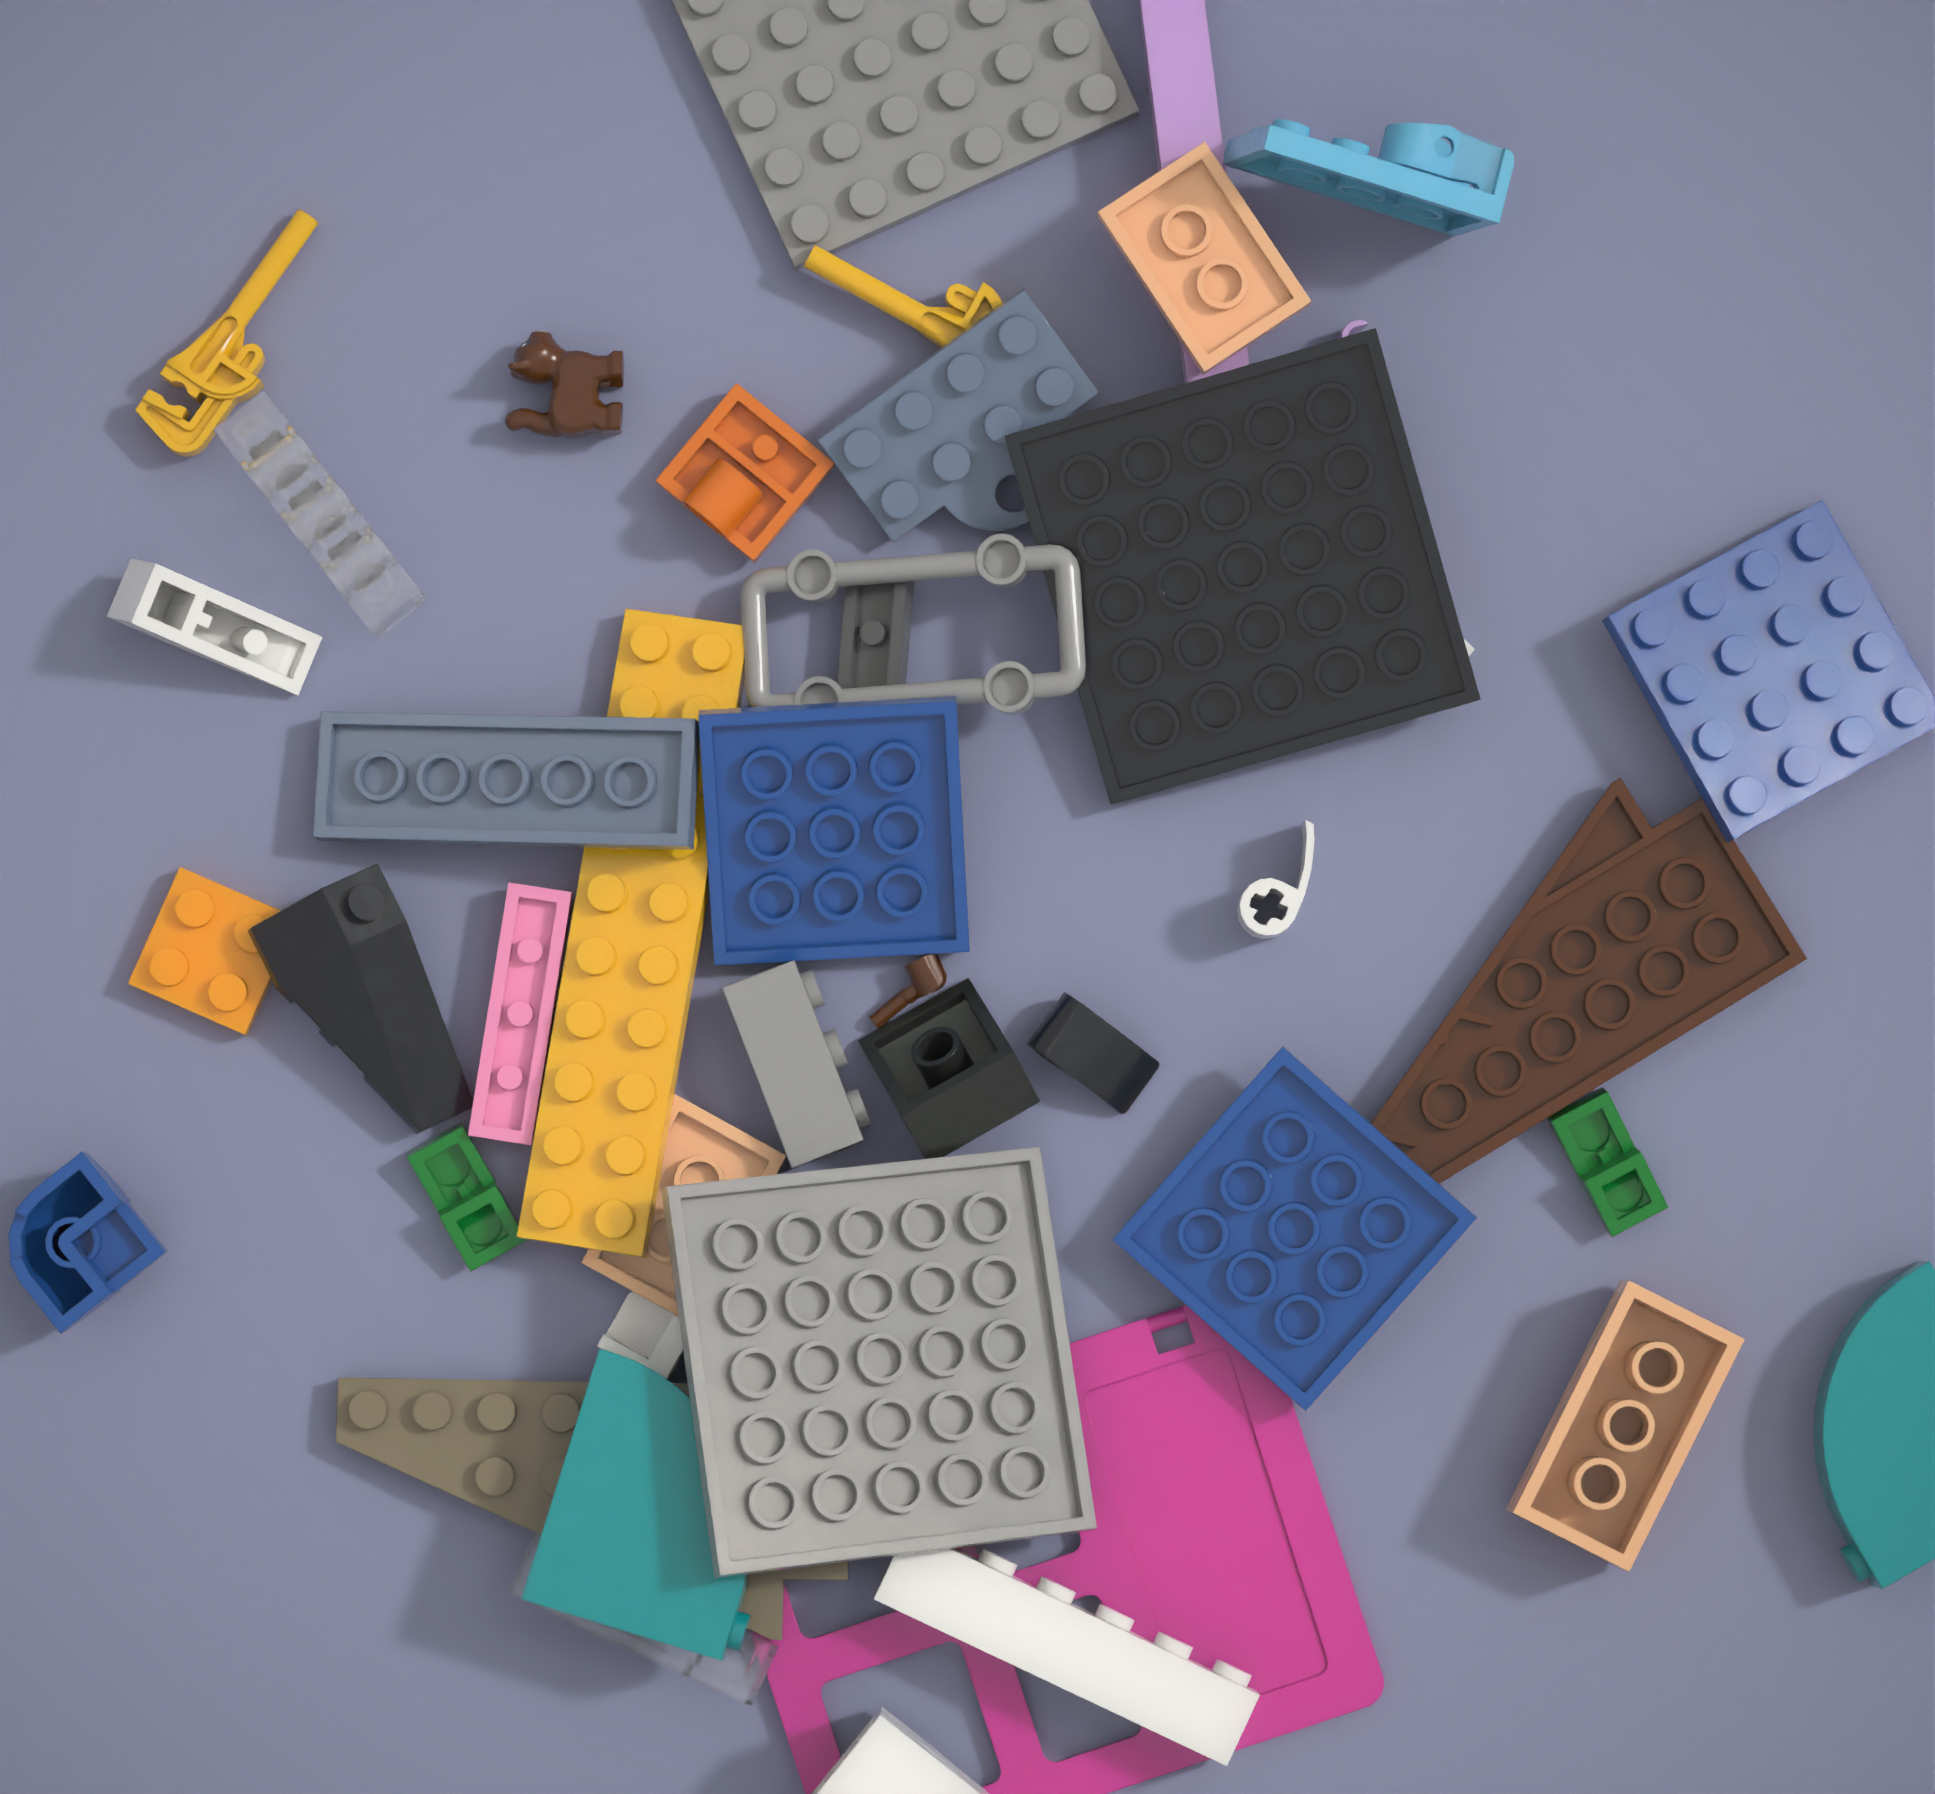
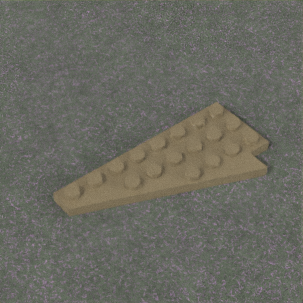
(504, 1453)

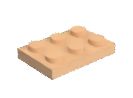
(1204, 258)
(695, 1152)

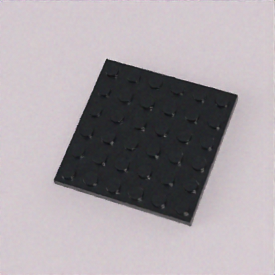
(1246, 566)

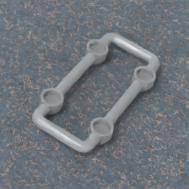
(998, 560)

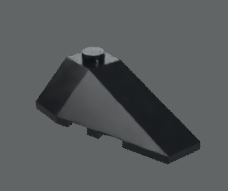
(362, 982)

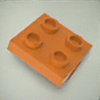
(745, 473)

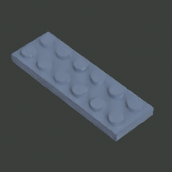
(507, 780)

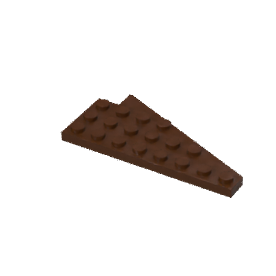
(1597, 971)

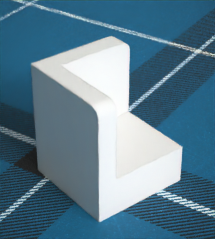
(645, 1335)

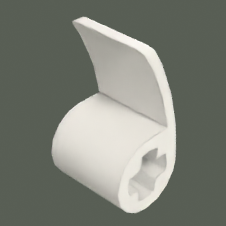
(1289, 896)

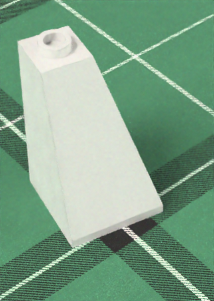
(894, 1761)

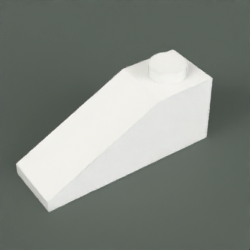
(213, 625)

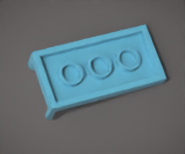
(1411, 179)

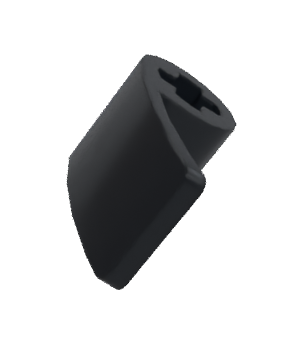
(1093, 1053)

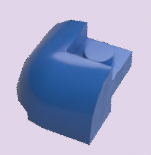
(78, 1242)

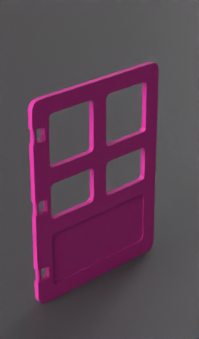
(1198, 1535)

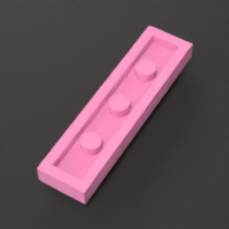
(520, 1014)

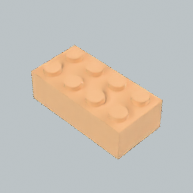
(1625, 1424)

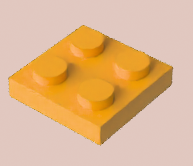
(204, 954)

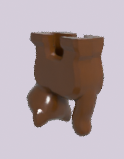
(576, 382)

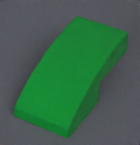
(1607, 1162)
(465, 1196)

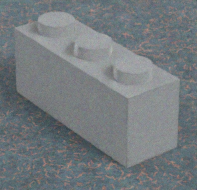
(797, 1063)

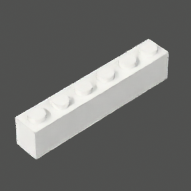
(1073, 1647)

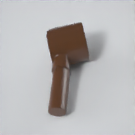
(926, 978)

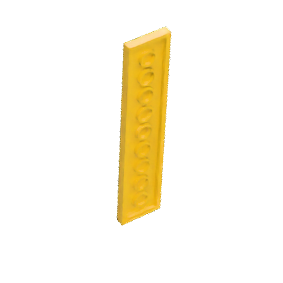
(628, 974)

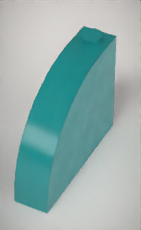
(1880, 1430)
(631, 1520)

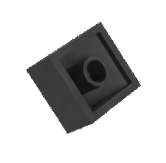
(949, 1070)

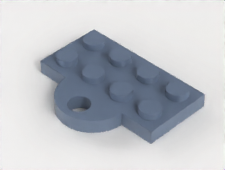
(944, 423)

